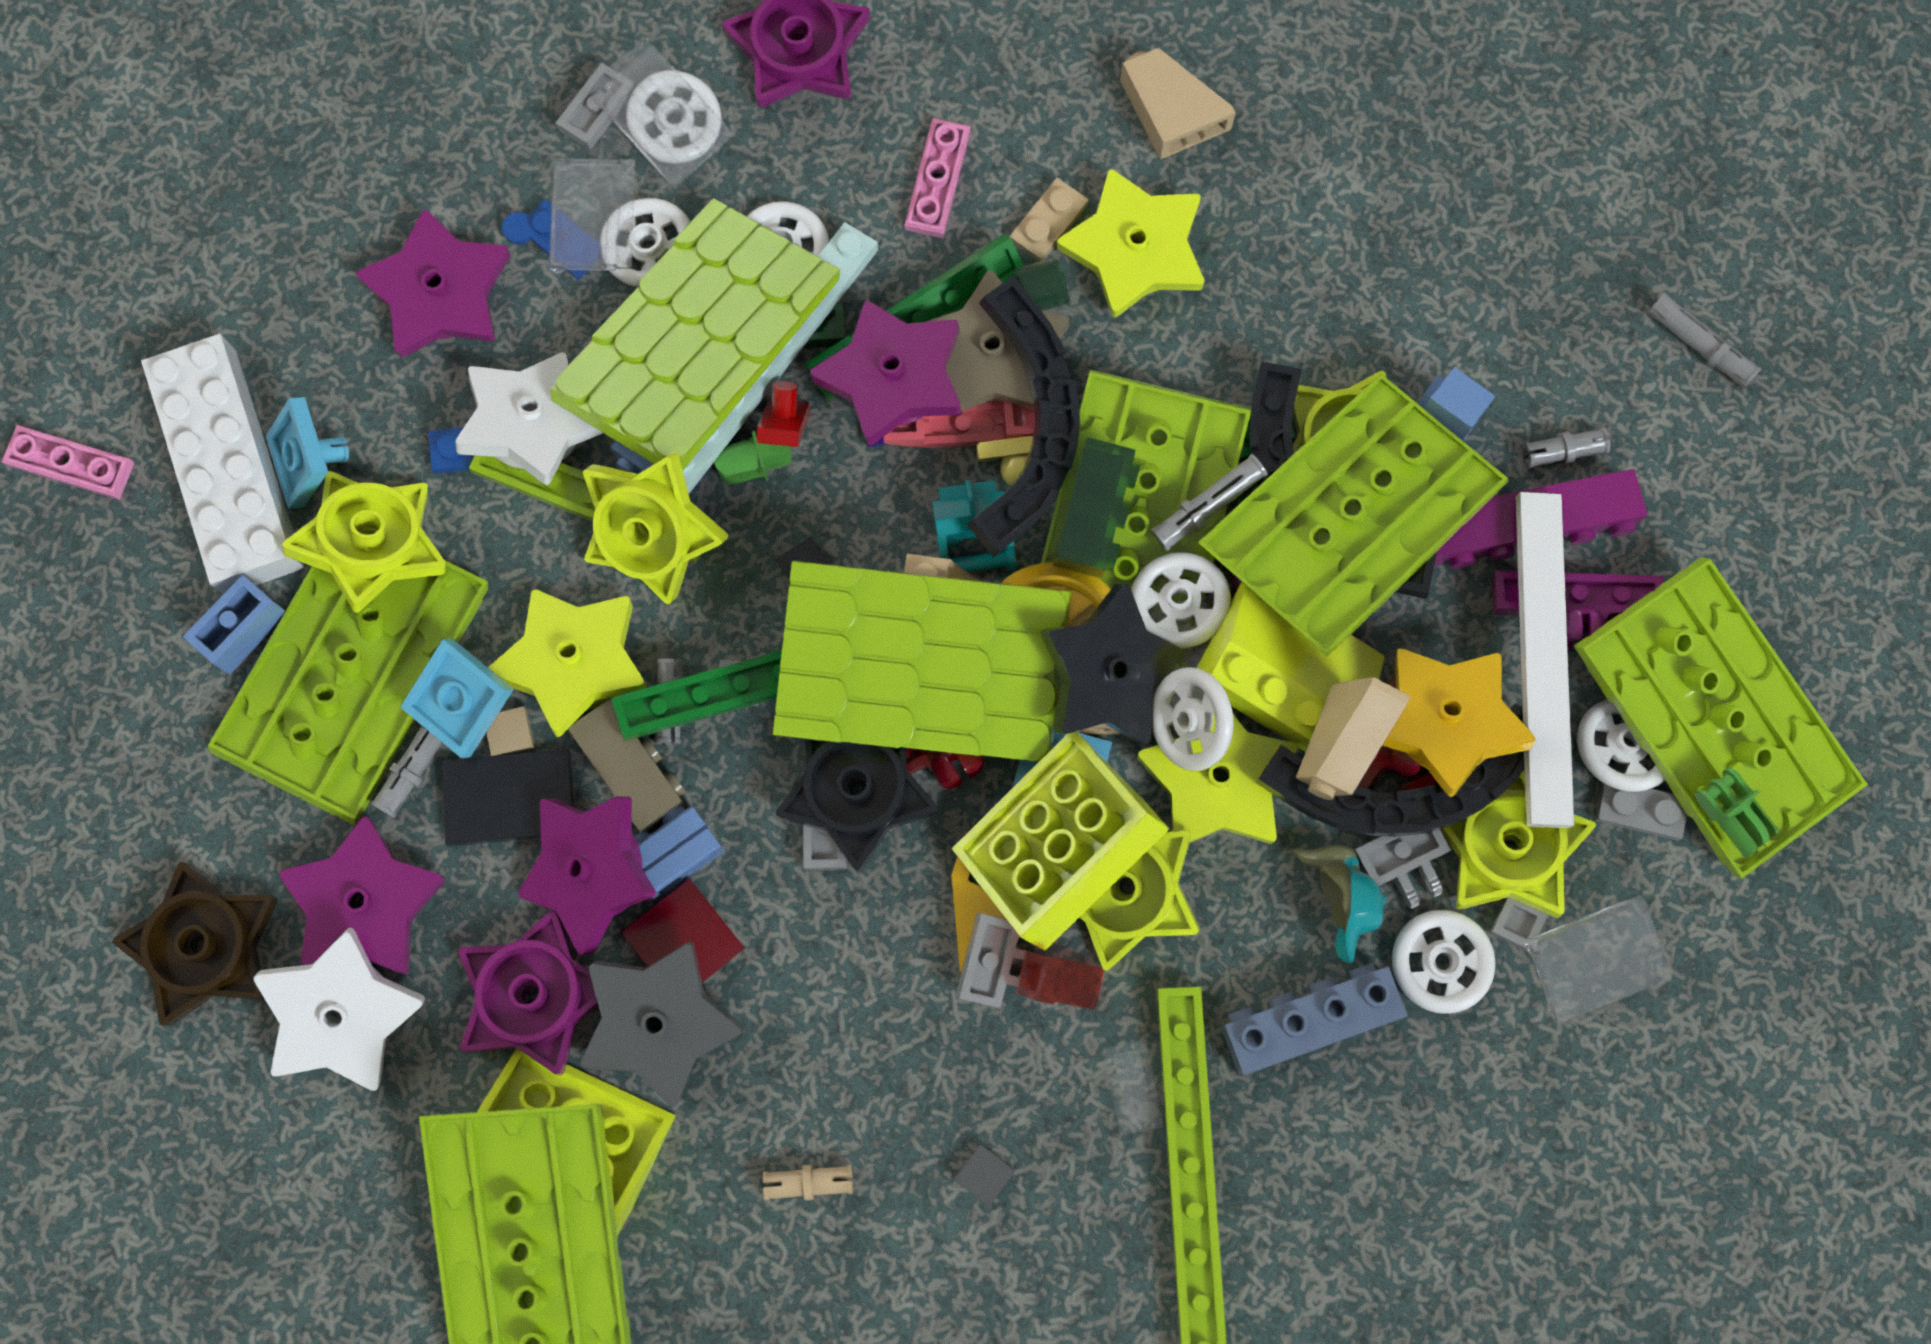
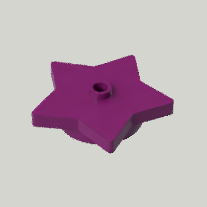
(798, 46)
(452, 308)
(893, 371)
(587, 868)
(390, 890)
(500, 985)

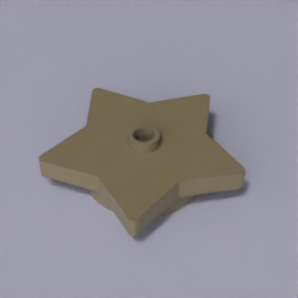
(983, 373)

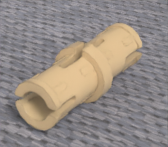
(807, 1182)

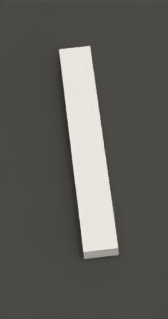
(1544, 660)

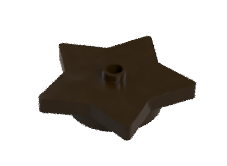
(169, 939)

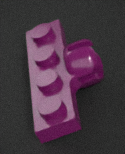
(1588, 598)

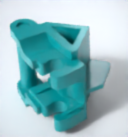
(954, 511)

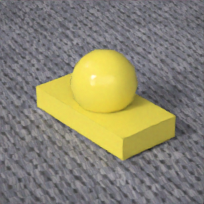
(1012, 453)

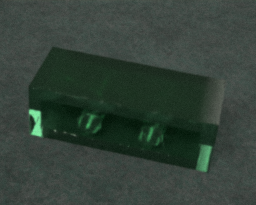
(1096, 508)

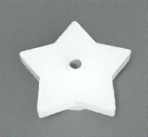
(520, 420)
(339, 982)

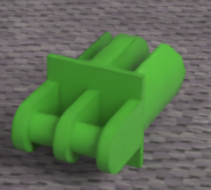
(750, 460)
(1740, 815)

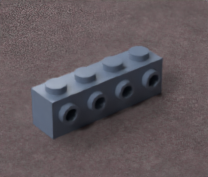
(1313, 1020)

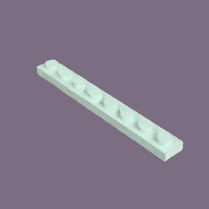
(850, 253)

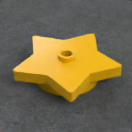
(1454, 716)

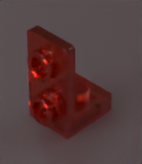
(1059, 980)

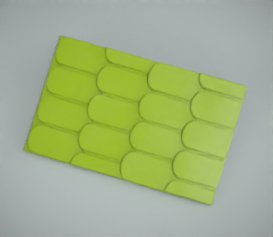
(694, 335)
(1181, 451)
(1353, 514)
(918, 662)
(331, 686)
(1716, 696)
(525, 1226)

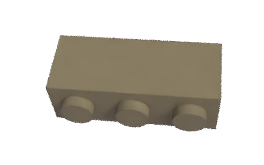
(628, 767)

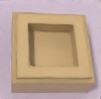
(510, 733)

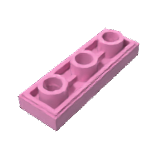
(934, 196)
(86, 468)

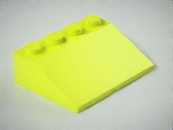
(1277, 671)
(1059, 840)
(631, 1125)

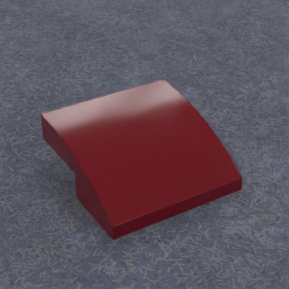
(677, 919)

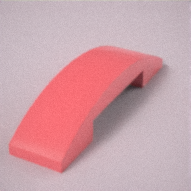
(978, 424)

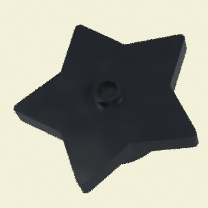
(1109, 668)
(861, 820)

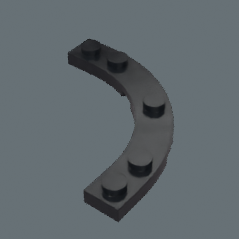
(1055, 418)
(1272, 443)
(1399, 812)

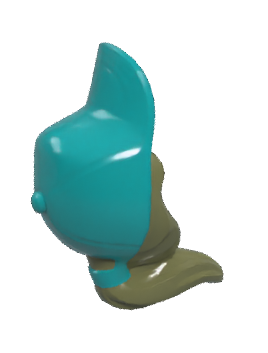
(1353, 895)

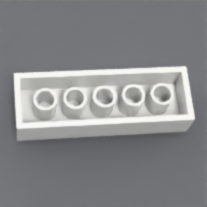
(221, 462)

